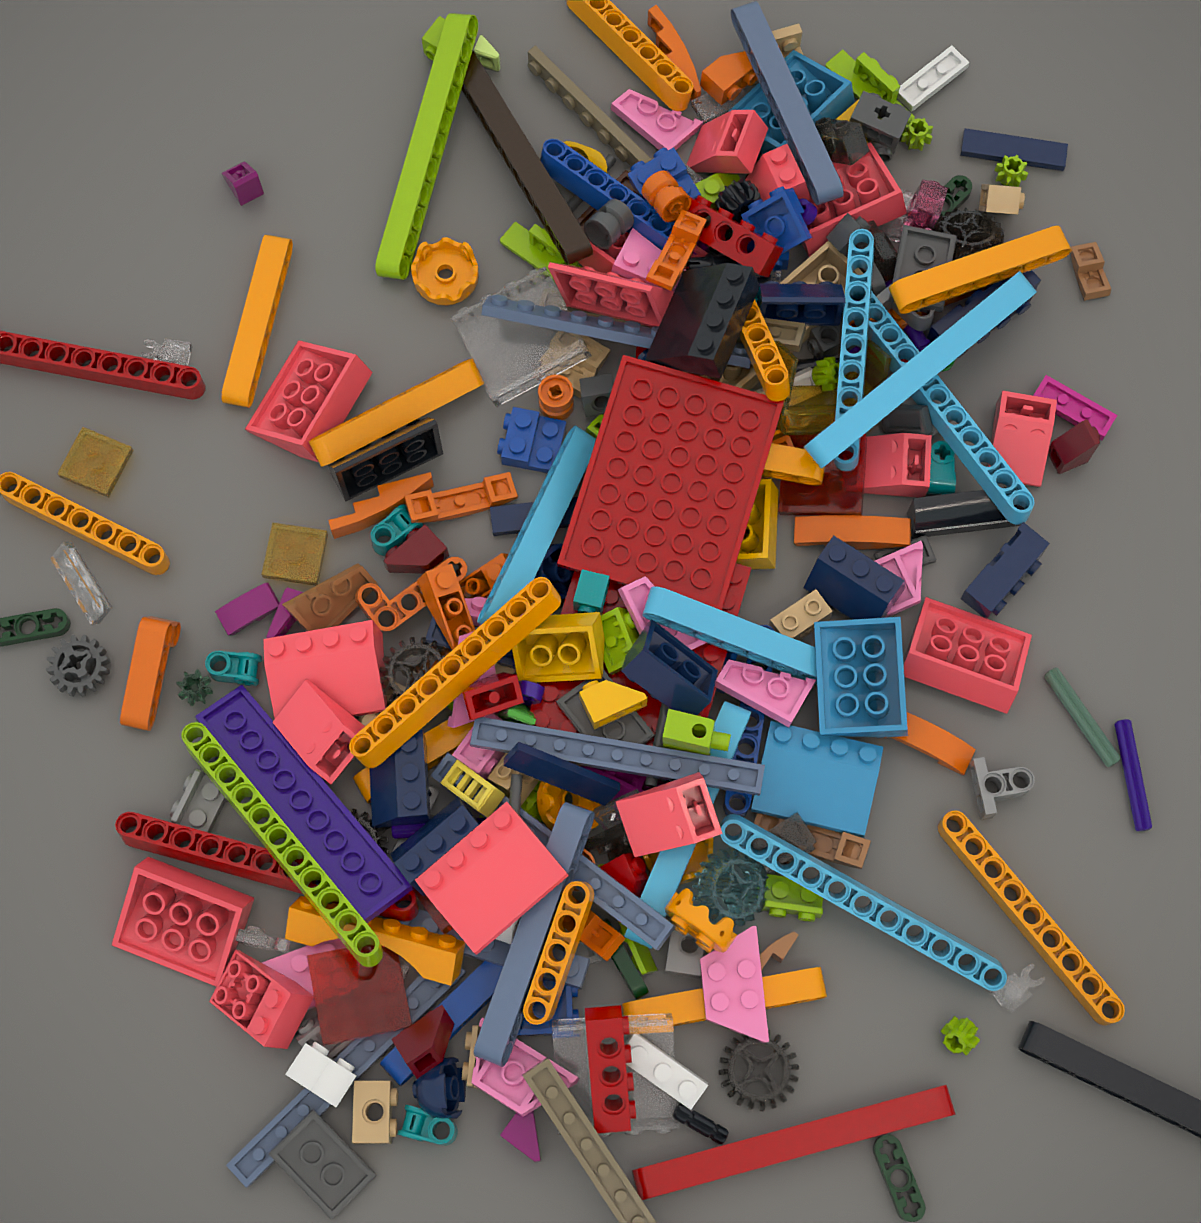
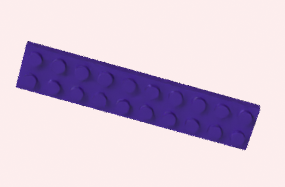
(305, 804)

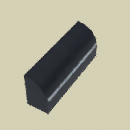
(955, 514)

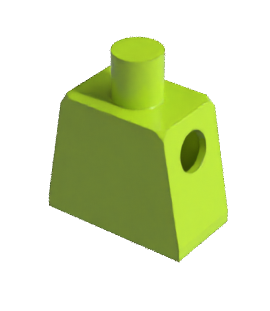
(684, 728)

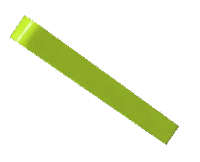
(426, 146)
(288, 851)

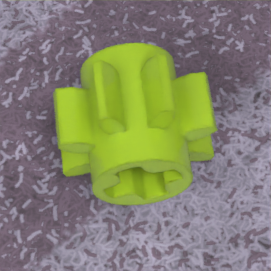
(917, 134)
(1011, 171)
(826, 374)
(960, 1035)

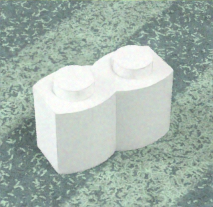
(322, 1074)

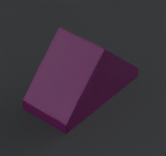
(243, 182)
(522, 1134)

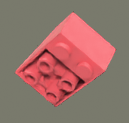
(729, 143)
(1024, 433)
(898, 465)
(318, 731)
(669, 816)
(261, 1001)

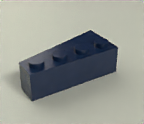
(975, 299)

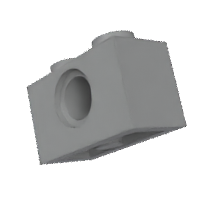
(682, 963)

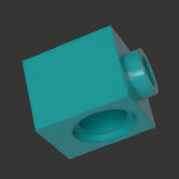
(591, 592)

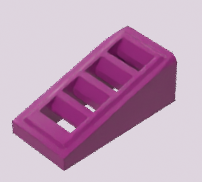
(283, 619)

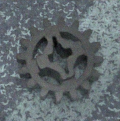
(69, 670)

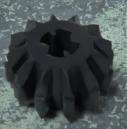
(737, 197)

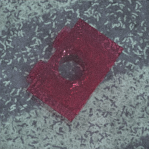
(925, 205)

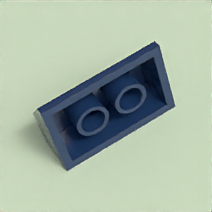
(802, 302)
(854, 582)
(670, 670)
(401, 786)
(433, 841)

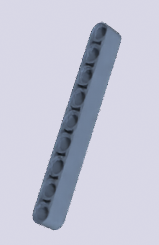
(786, 103)
(507, 1003)

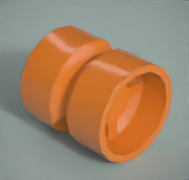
(665, 195)
(556, 397)

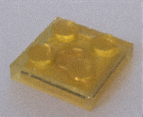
(95, 462)
(294, 554)

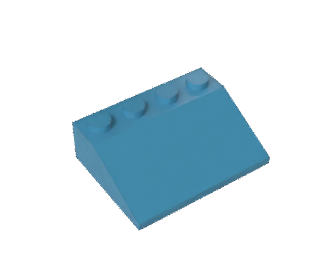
(821, 89)
(861, 678)
(818, 777)

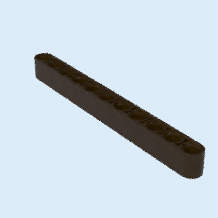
(525, 164)

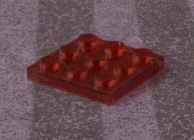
(837, 495)
(355, 998)

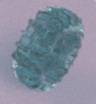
(719, 876)

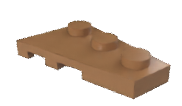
(331, 600)

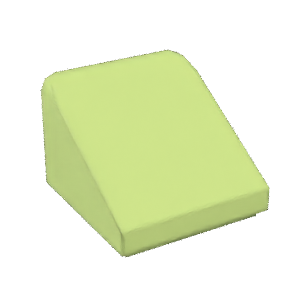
(487, 54)

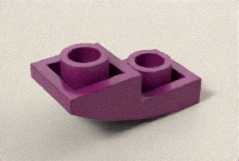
(247, 608)

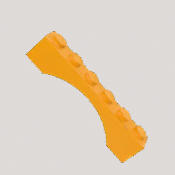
(431, 954)

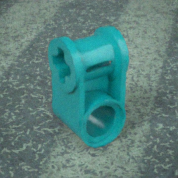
(942, 471)
(396, 527)
(240, 667)
(422, 1127)

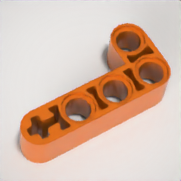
(394, 605)
(147, 671)

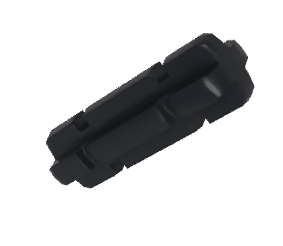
(700, 1124)

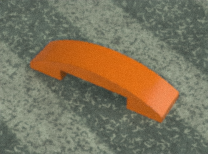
(677, 250)
(461, 501)
(937, 743)

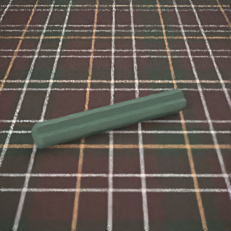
(1082, 717)

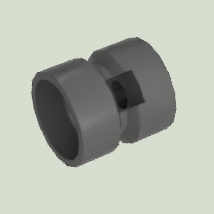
(608, 224)

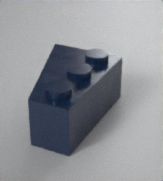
(1005, 572)

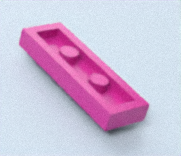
(1076, 407)

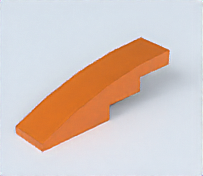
(673, 47)
(378, 508)
(855, 530)
(596, 934)

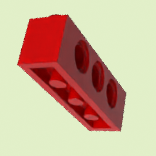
(765, 251)
(609, 1114)

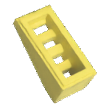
(486, 799)

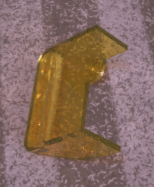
(812, 410)

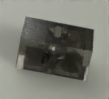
(842, 140)

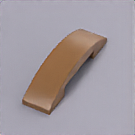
(831, 845)

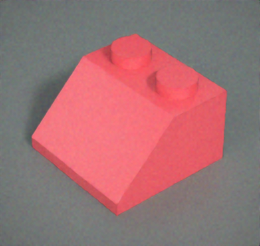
(776, 170)

